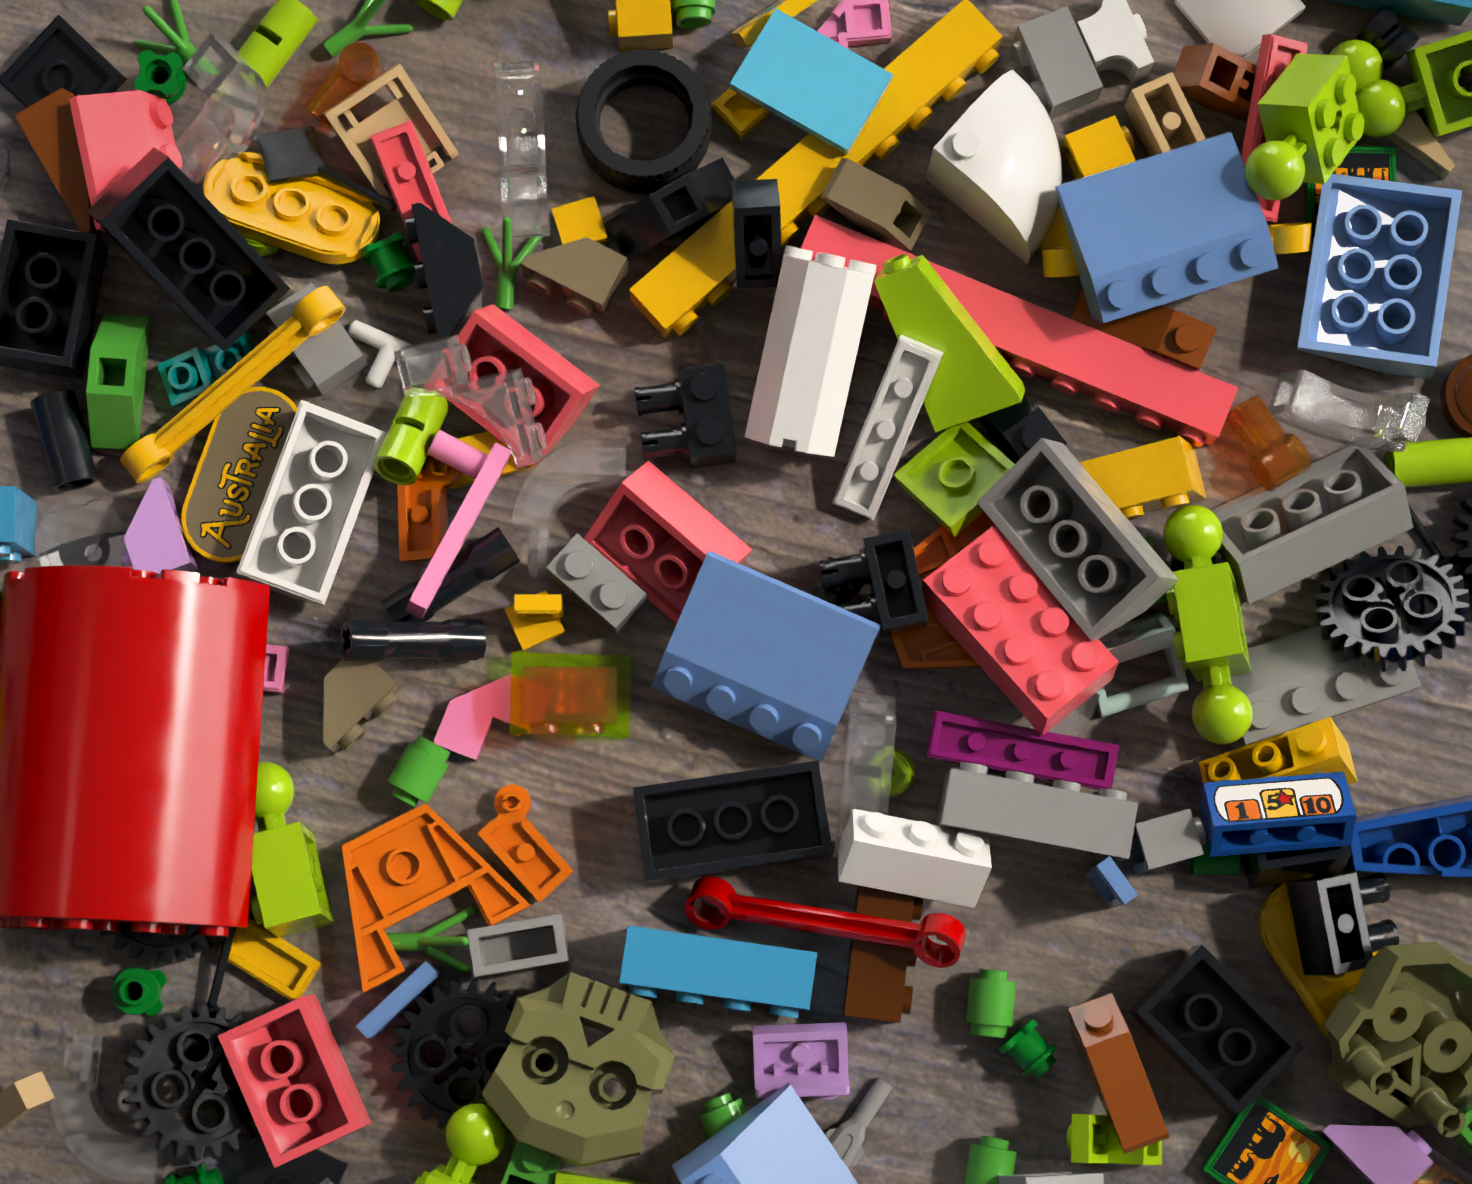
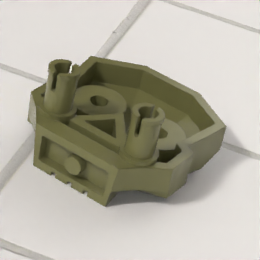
(1398, 1058)
(566, 1107)

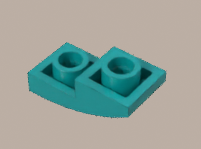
(199, 368)

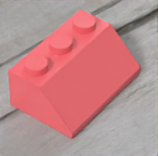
(117, 133)
(502, 344)
(660, 537)
(294, 1079)

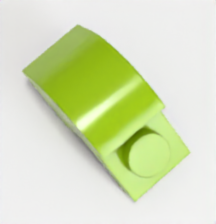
(1094, 1141)

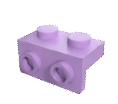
(805, 1056)

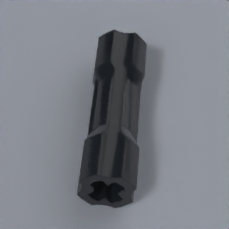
(477, 564)
(383, 640)

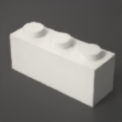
(914, 858)

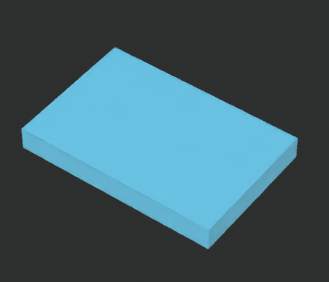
(811, 81)

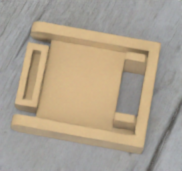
(404, 107)

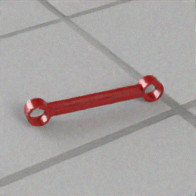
(826, 921)

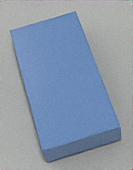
(1110, 882)
(399, 1000)

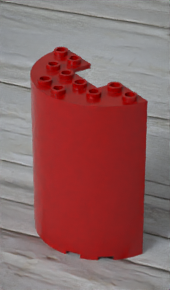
(129, 748)

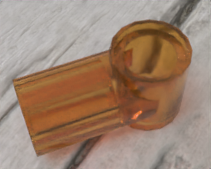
(342, 82)
(1272, 452)

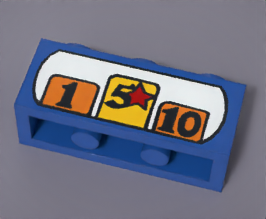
(1277, 814)

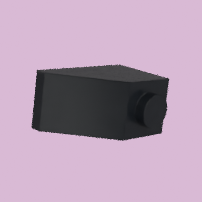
(756, 232)
(1019, 428)

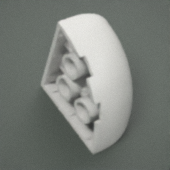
(1003, 165)

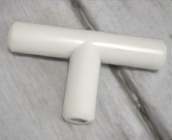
(385, 343)

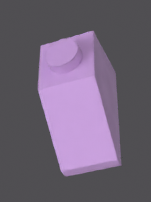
(156, 534)
(1381, 1152)

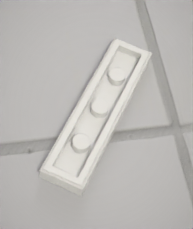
(887, 427)

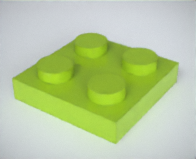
(953, 475)

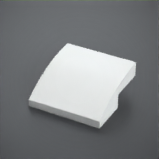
(1239, 23)

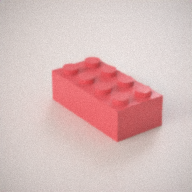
(1017, 630)

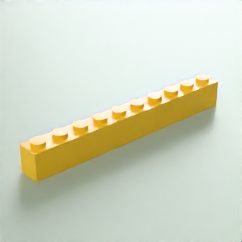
(922, 77)

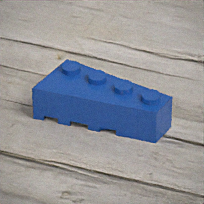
(1416, 839)

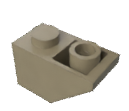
(876, 205)
(579, 270)
(351, 698)

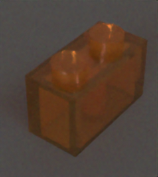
(567, 697)

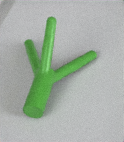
(357, 28)
(181, 41)
(506, 268)
(428, 940)

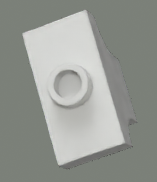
(1117, 40)

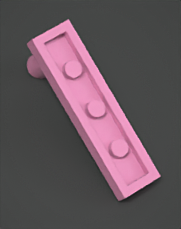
(486, 471)

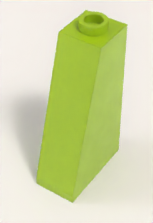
(972, 372)

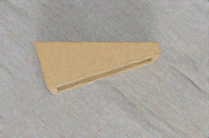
(1421, 144)
(23, 1098)

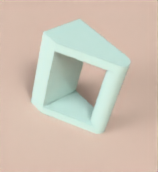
(1135, 640)

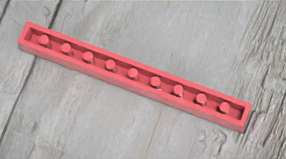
(1062, 348)

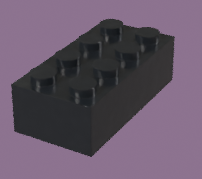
(188, 249)
(732, 821)

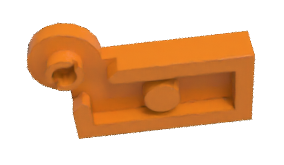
(424, 511)
(522, 846)

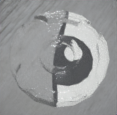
(80, 533)

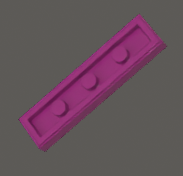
(1022, 749)

